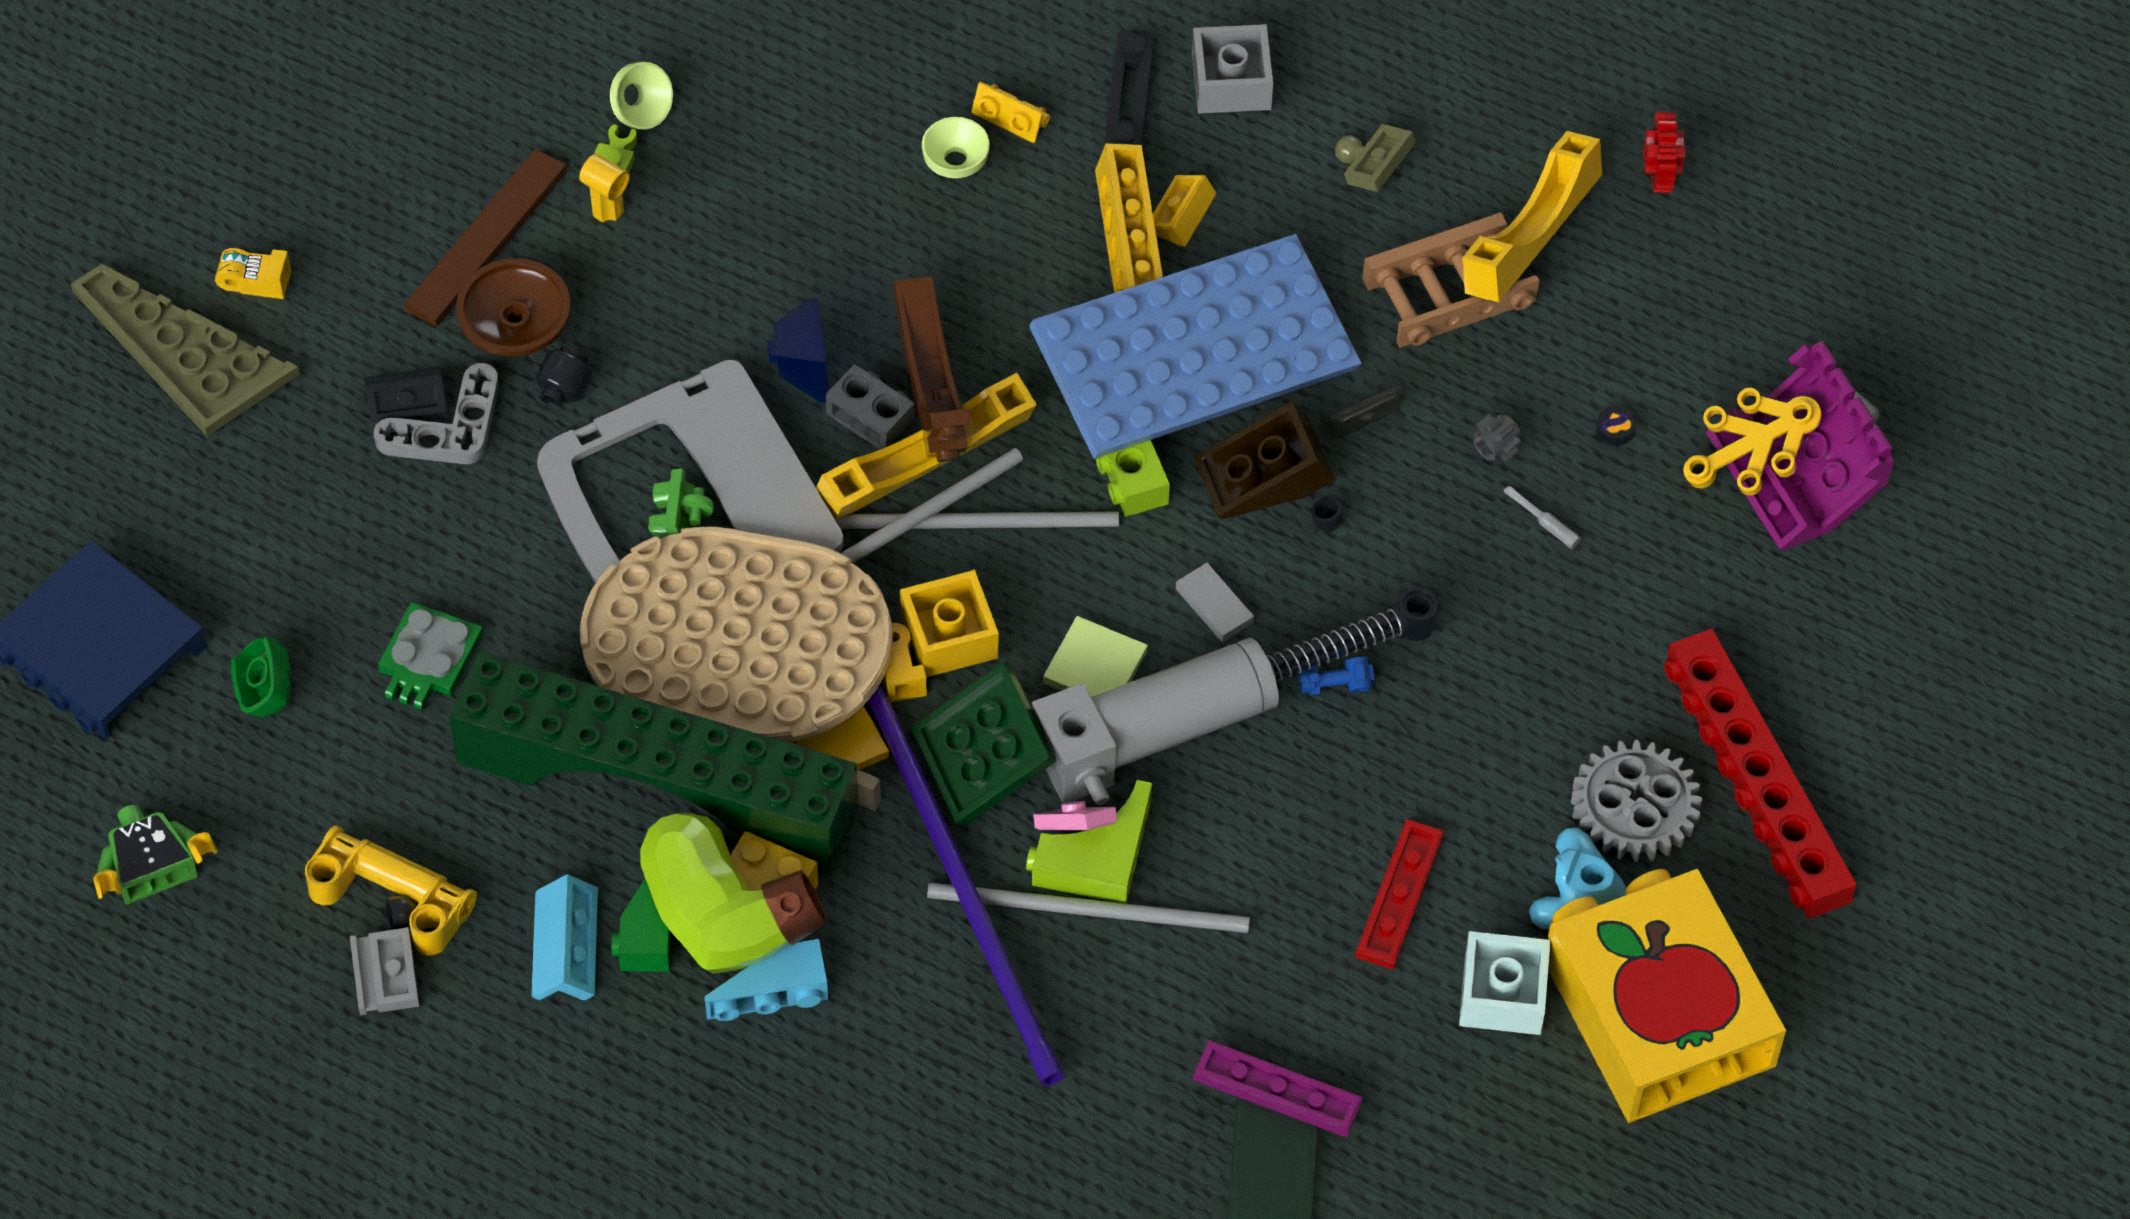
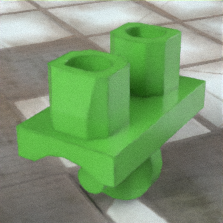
(684, 505)

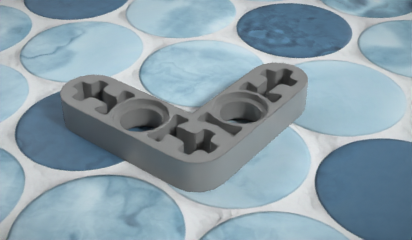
(450, 435)

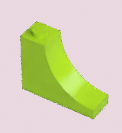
(1097, 860)

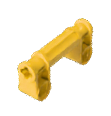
(439, 902)

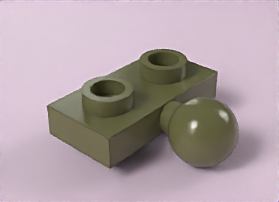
(1375, 160)

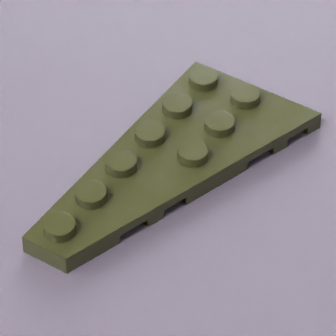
(188, 355)

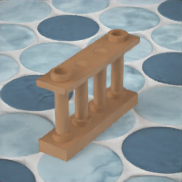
(1419, 260)

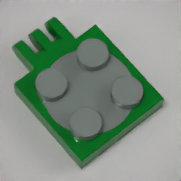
(428, 654)

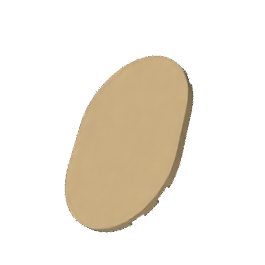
(740, 630)

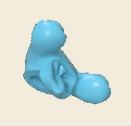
(1579, 873)

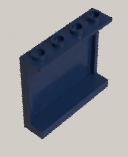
(95, 638)

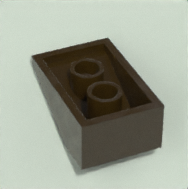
(1265, 464)

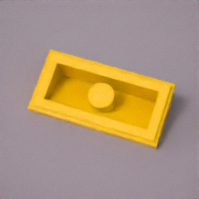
(1183, 208)

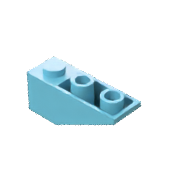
(785, 979)

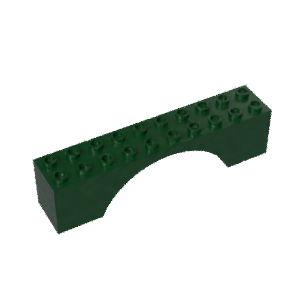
(542, 724)

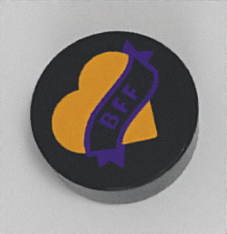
(1616, 426)

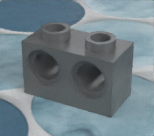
(866, 413)

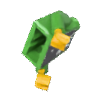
(148, 855)

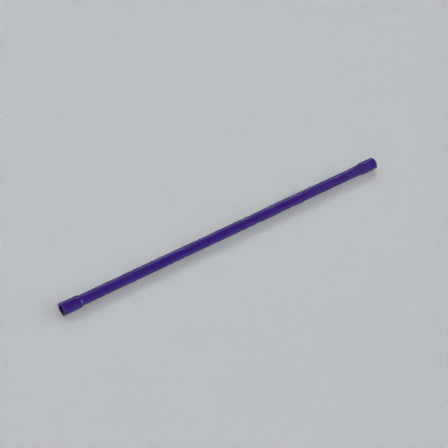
(1038, 1048)

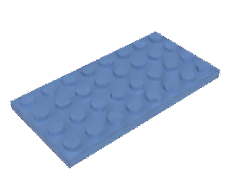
(1194, 345)

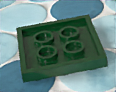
(983, 744)

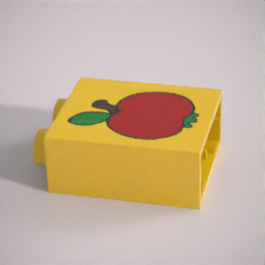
(1662, 992)

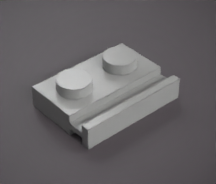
(384, 971)

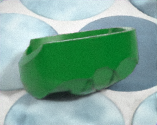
(262, 677)

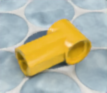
(606, 186)

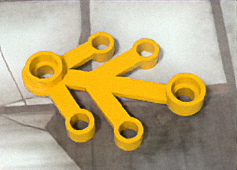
(1757, 438)

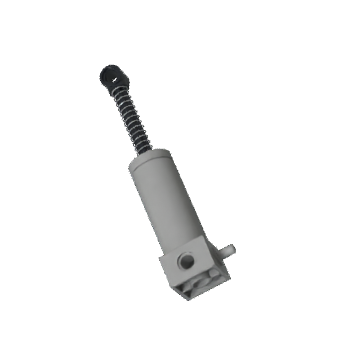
(1194, 698)

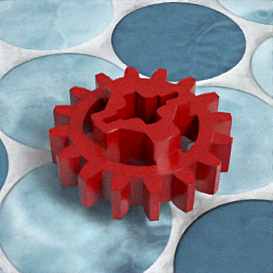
(1664, 152)

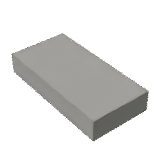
(1214, 602)

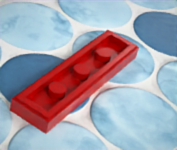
(1399, 894)

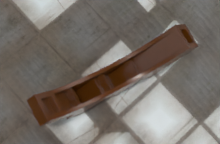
(929, 369)

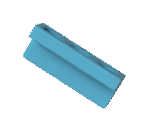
(565, 939)

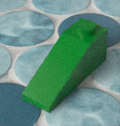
(643, 936)

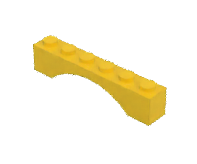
(1500, 259)
(888, 469)

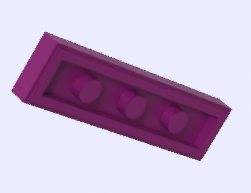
(1277, 1088)

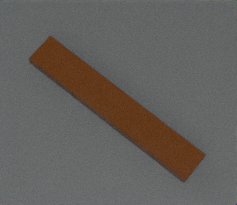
(486, 236)

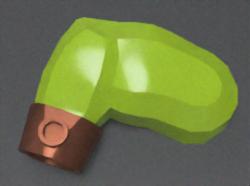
(710, 902)

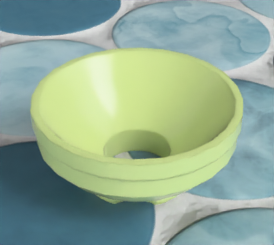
(654, 95)
(955, 135)

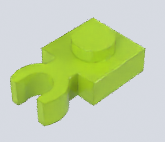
(619, 149)

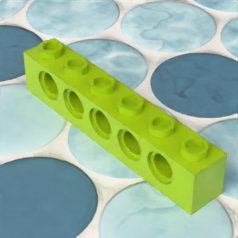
(1137, 490)

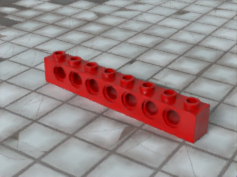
(1705, 657)

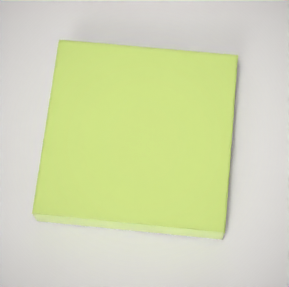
(1094, 657)

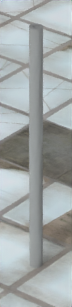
(933, 505)
(988, 520)
(1098, 908)

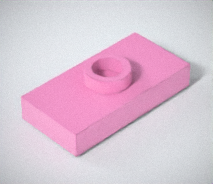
(1075, 817)

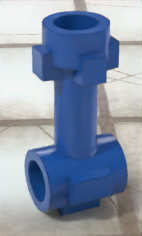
(1357, 675)

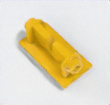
(1009, 112)

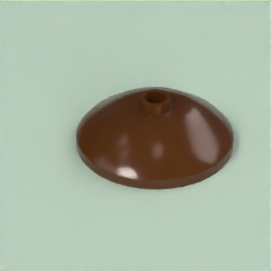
(509, 292)

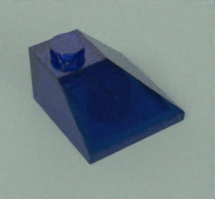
(801, 350)

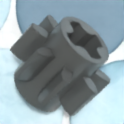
(1497, 437)

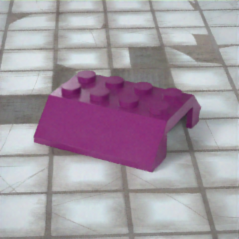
(1836, 463)

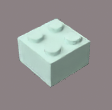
(1504, 983)

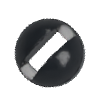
(1322, 514)
(399, 911)

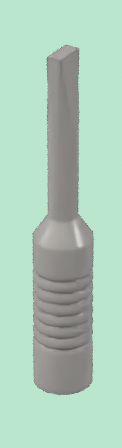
(1547, 520)

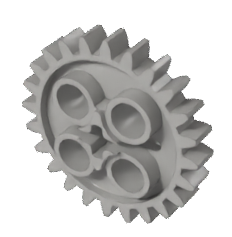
(1652, 776)

